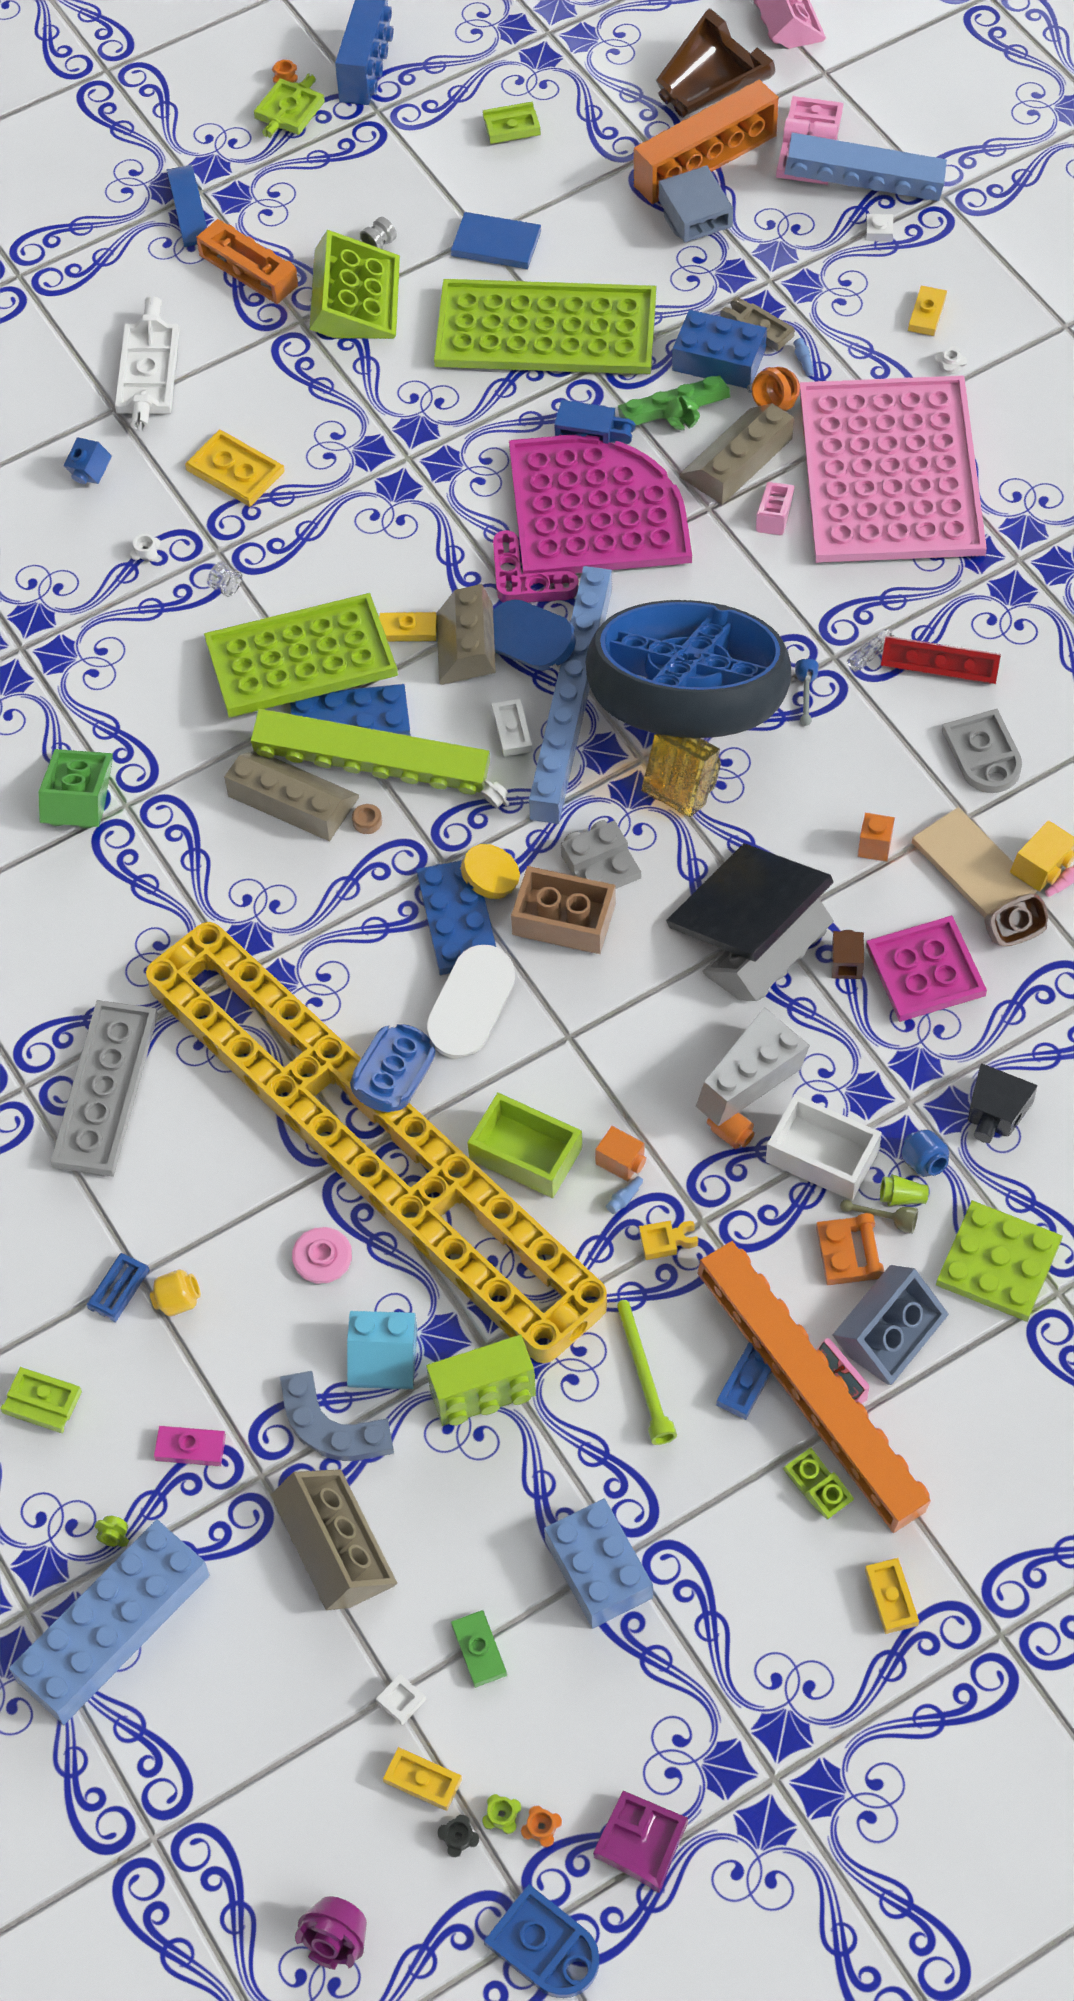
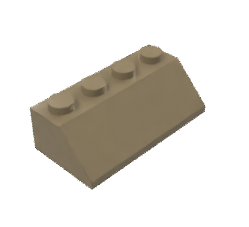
(740, 452)
(289, 794)
(332, 1538)

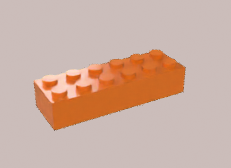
(707, 138)

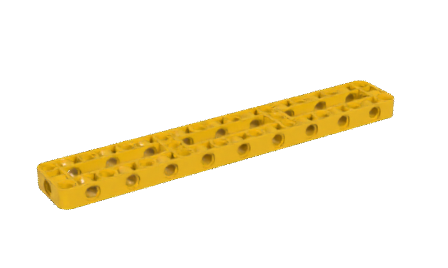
(351, 1157)

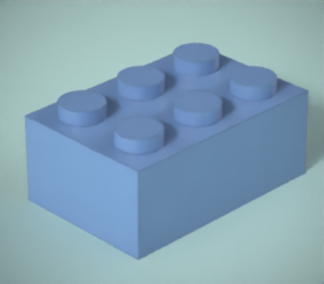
(598, 1563)

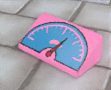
(841, 1366)

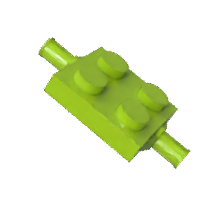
(289, 106)

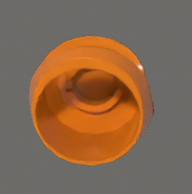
(776, 386)

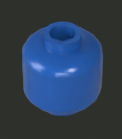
(925, 1153)

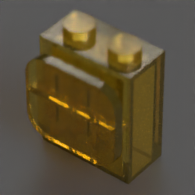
(681, 772)

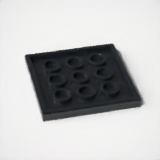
(750, 901)

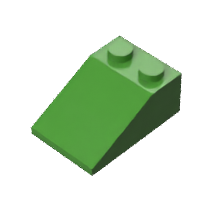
(75, 788)

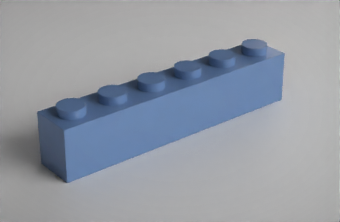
(865, 166)

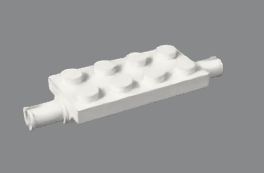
(147, 366)

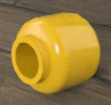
(175, 1292)

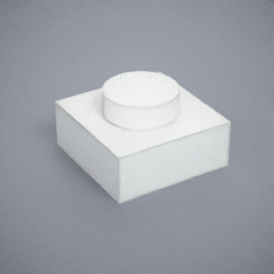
(879, 227)
(400, 1699)

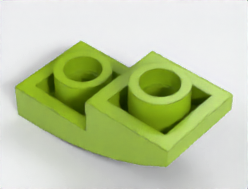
(817, 1484)

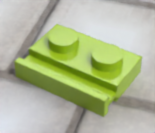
(511, 122)
(41, 1400)

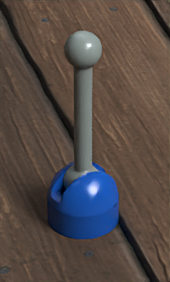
(806, 671)

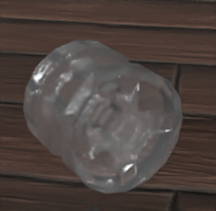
(224, 579)

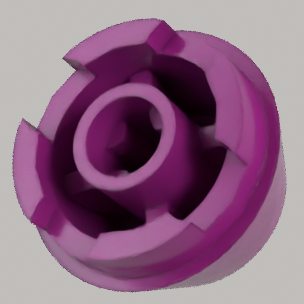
(333, 1932)

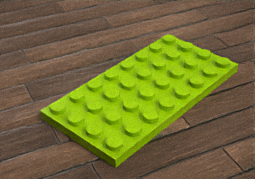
(546, 326)

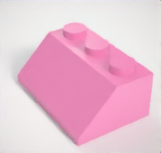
(791, 22)

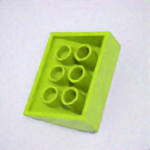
(354, 289)

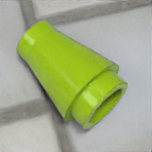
(901, 1191)

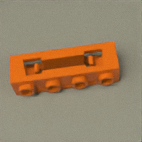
(247, 261)

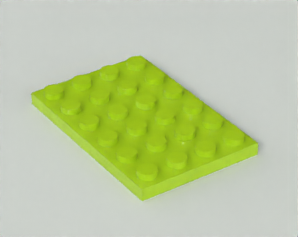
(300, 654)

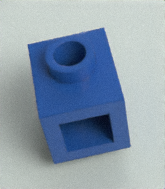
(87, 461)

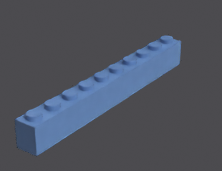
(569, 700)

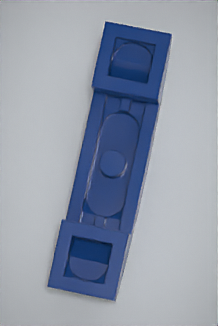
(187, 203)

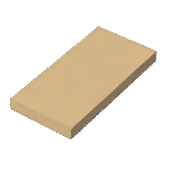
(970, 861)

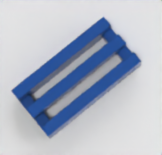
(114, 1313)

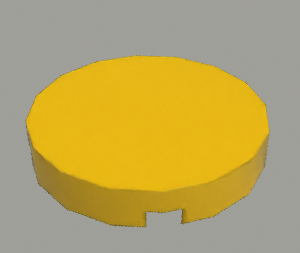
(490, 871)

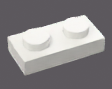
(512, 727)

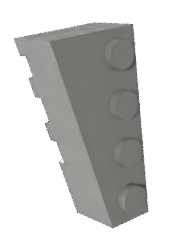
(752, 1067)

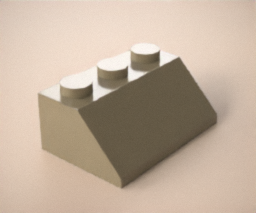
(466, 635)

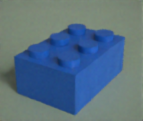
(717, 347)

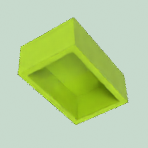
(525, 1145)
(481, 1380)

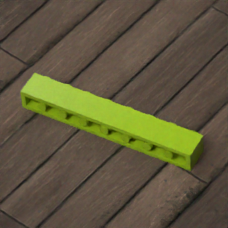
(370, 751)

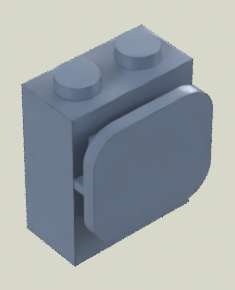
(695, 204)

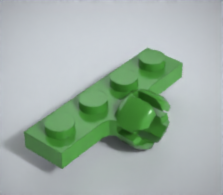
(676, 405)

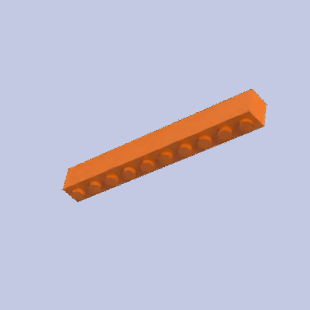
(814, 1387)

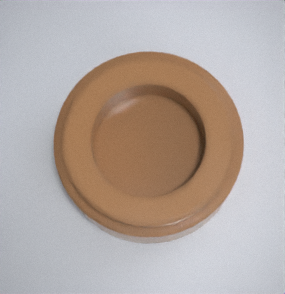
(367, 818)

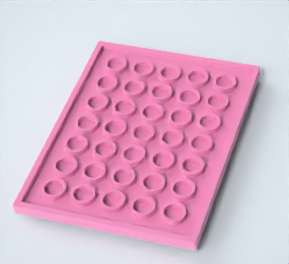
(891, 469)

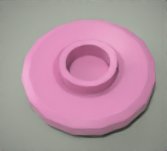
(322, 1255)

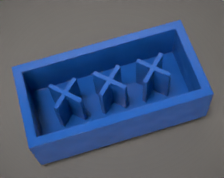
(363, 51)

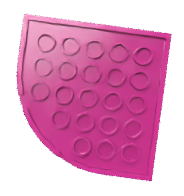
(594, 506)

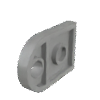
(982, 748)

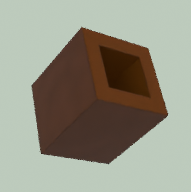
(847, 955)

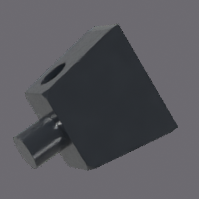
(999, 1102)

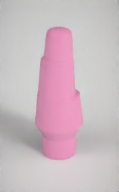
(1065, 879)

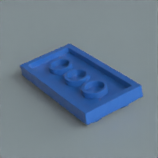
(371, 707)
(453, 913)

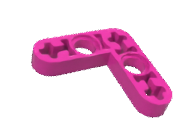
(522, 582)

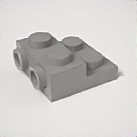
(600, 855)

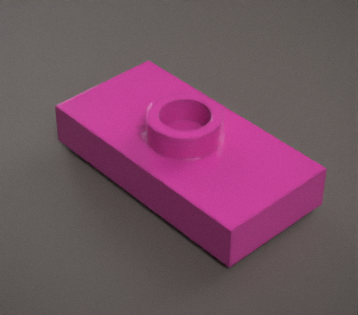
(190, 1446)

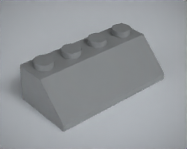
(752, 979)

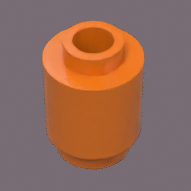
(735, 1131)

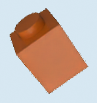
(876, 837)
(620, 1154)

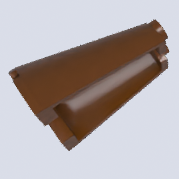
(710, 67)

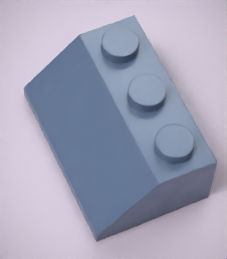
(891, 1323)

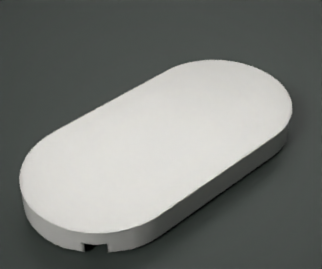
(470, 1001)

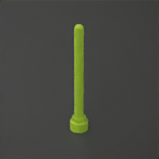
(661, 1428)

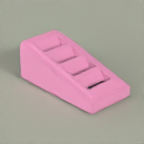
(774, 510)

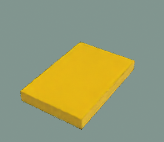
(234, 467)

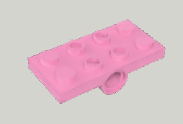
(810, 118)

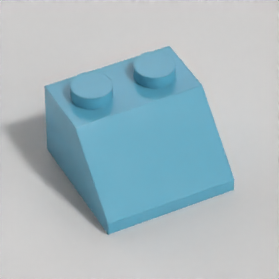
(381, 1350)

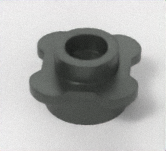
(458, 1825)

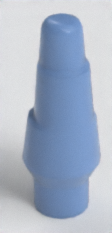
(803, 355)
(624, 1195)

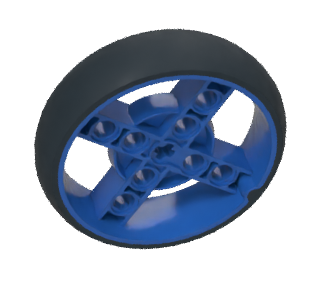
(703, 667)

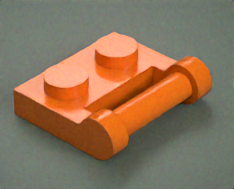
(839, 1252)

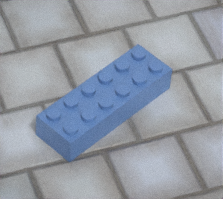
(109, 1621)

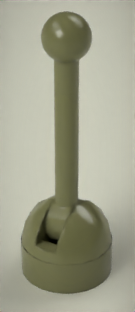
(904, 1218)

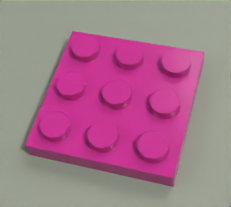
(926, 968)

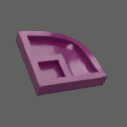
(641, 1839)

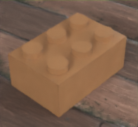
(563, 909)

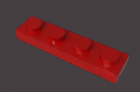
(940, 659)

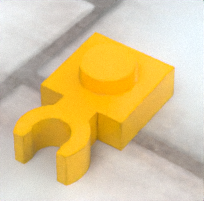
(662, 1241)

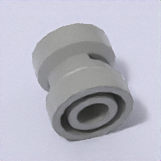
(379, 233)

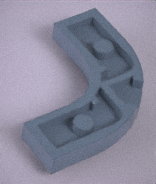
(326, 1436)

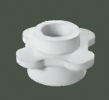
(951, 360)
(145, 547)
(495, 793)

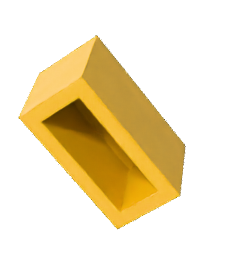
(1044, 856)

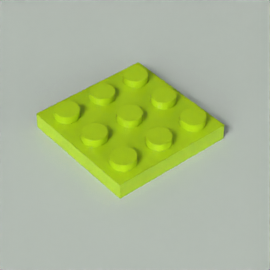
(999, 1260)

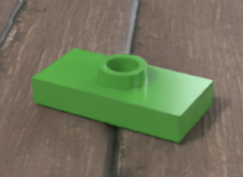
(479, 1648)

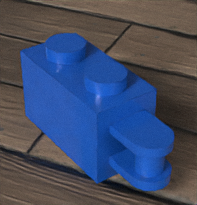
(592, 420)

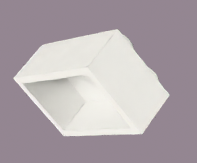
(823, 1147)

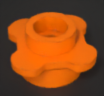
(285, 70)
(536, 1816)

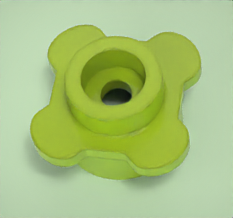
(112, 1531)
(498, 1804)

